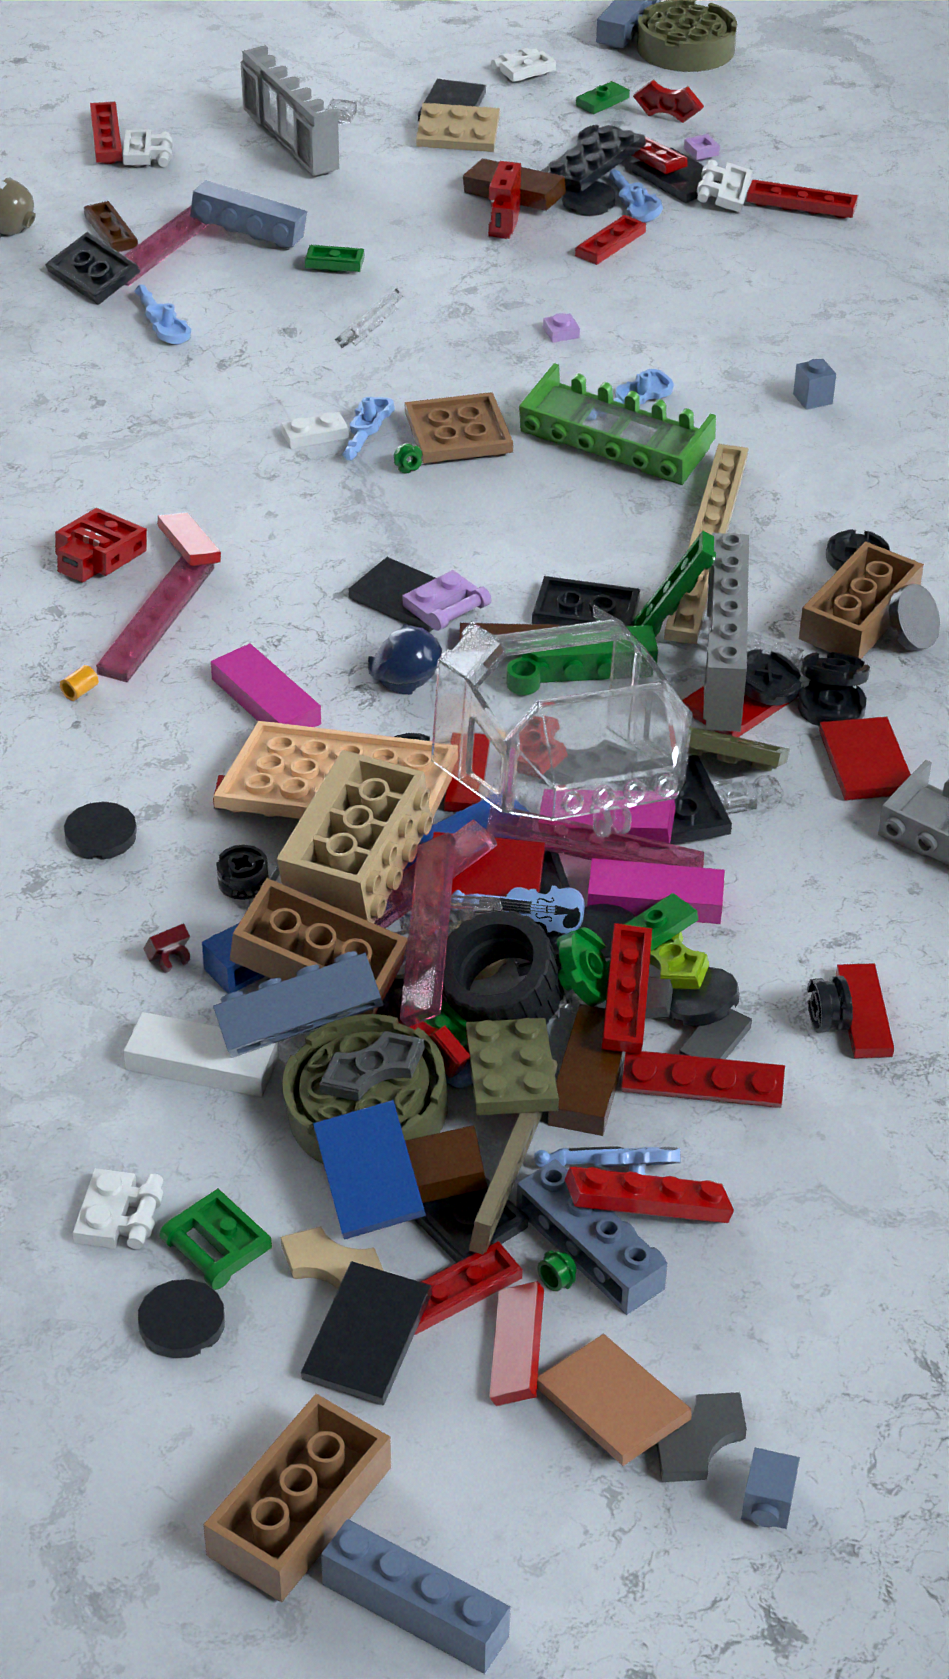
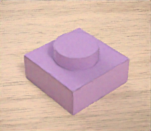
(701, 147)
(561, 327)

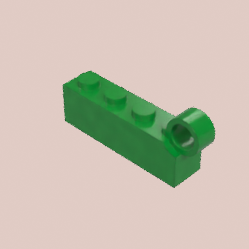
(570, 663)

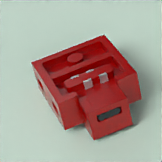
(505, 199)
(97, 544)

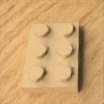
(458, 127)

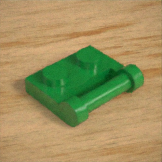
(225, 1229)

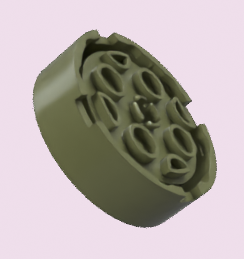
(686, 35)
(418, 1101)

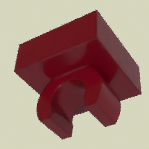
(167, 943)

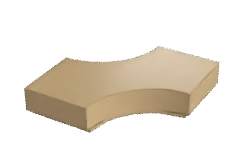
(319, 1257)

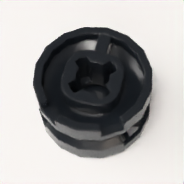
(241, 870)
(830, 1004)

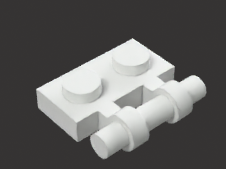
(524, 64)
(142, 146)
(730, 191)
(106, 1207)

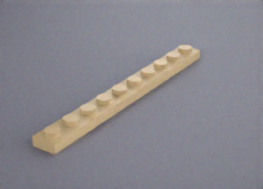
(712, 517)

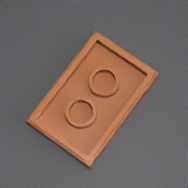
(613, 1399)

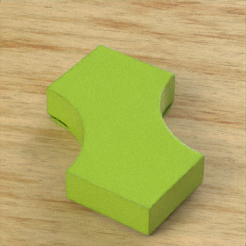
(680, 964)

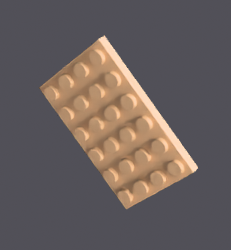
(287, 764)

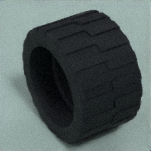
(496, 938)

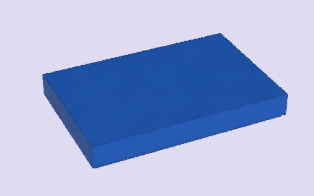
(369, 1170)

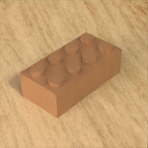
(854, 603)
(293, 931)
(297, 1497)

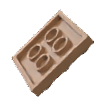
(458, 427)

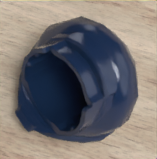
(406, 659)

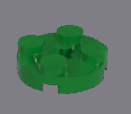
(583, 965)

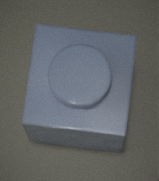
(814, 383)
(770, 1488)

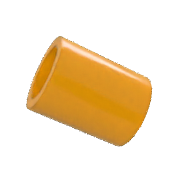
(79, 682)

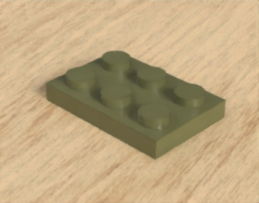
(735, 749)
(511, 1066)

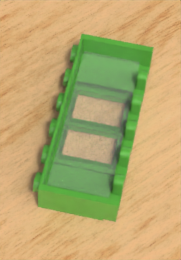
(616, 429)

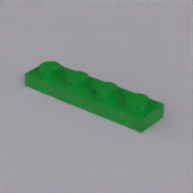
(677, 583)

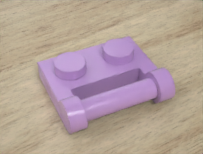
(445, 599)

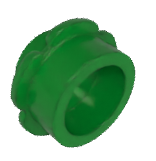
(402, 453)
(557, 1270)

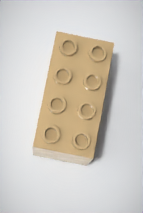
(358, 835)

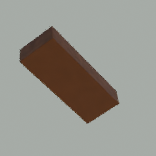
(538, 188)
(586, 1076)
(447, 1163)

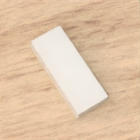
(196, 1055)

